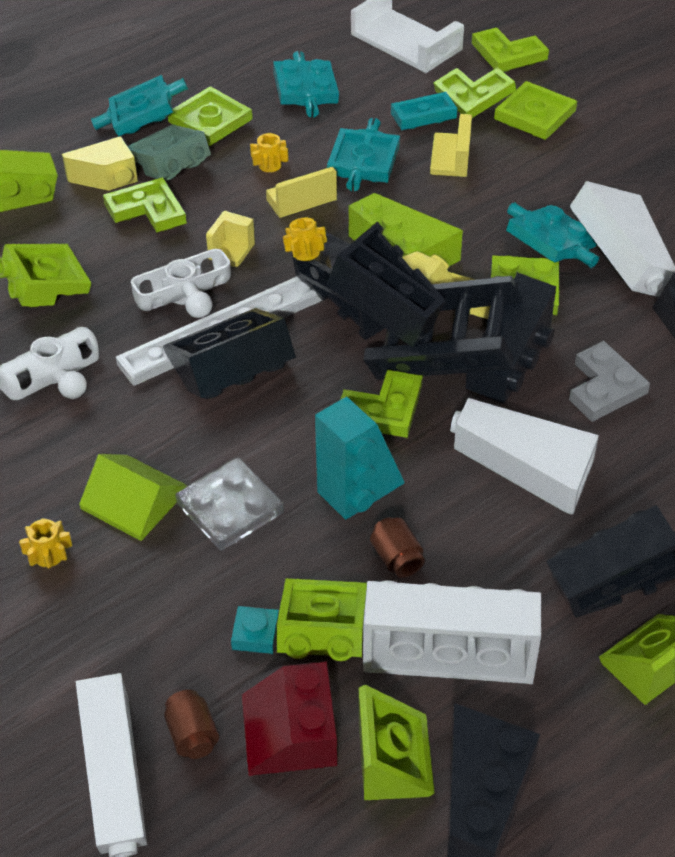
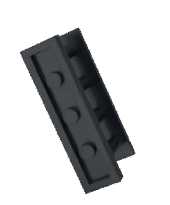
(458, 353)

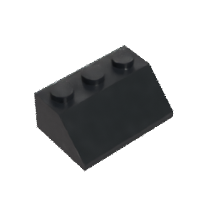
(231, 352)

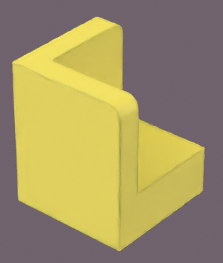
(232, 235)

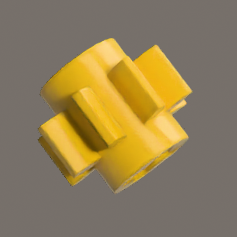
(269, 152)
(304, 239)
(45, 543)

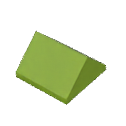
(129, 494)
(645, 658)
(393, 748)

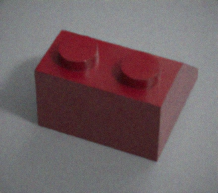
(290, 721)

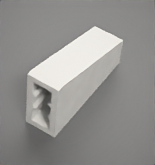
(625, 235)
(527, 451)
(111, 765)

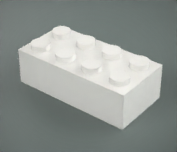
(451, 632)

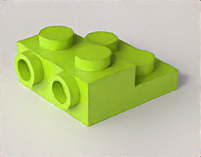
(41, 273)
(321, 618)

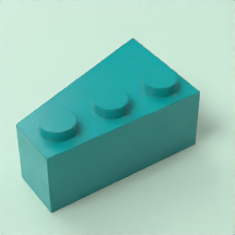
(352, 459)

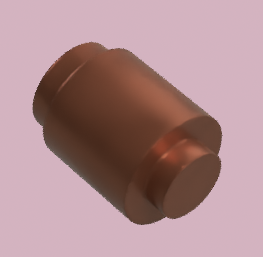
(397, 547)
(190, 724)

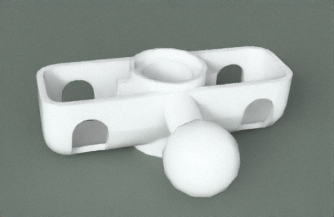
(183, 283)
(51, 362)

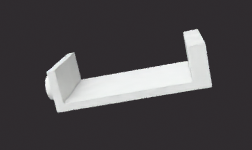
(404, 37)

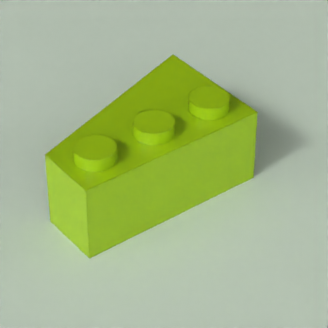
(26, 179)
(406, 228)

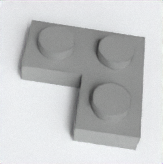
(611, 382)

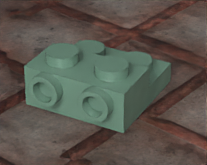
(170, 151)

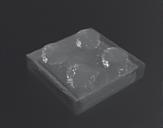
(229, 503)

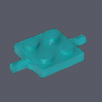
(305, 82)
(140, 105)
(364, 154)
(552, 233)

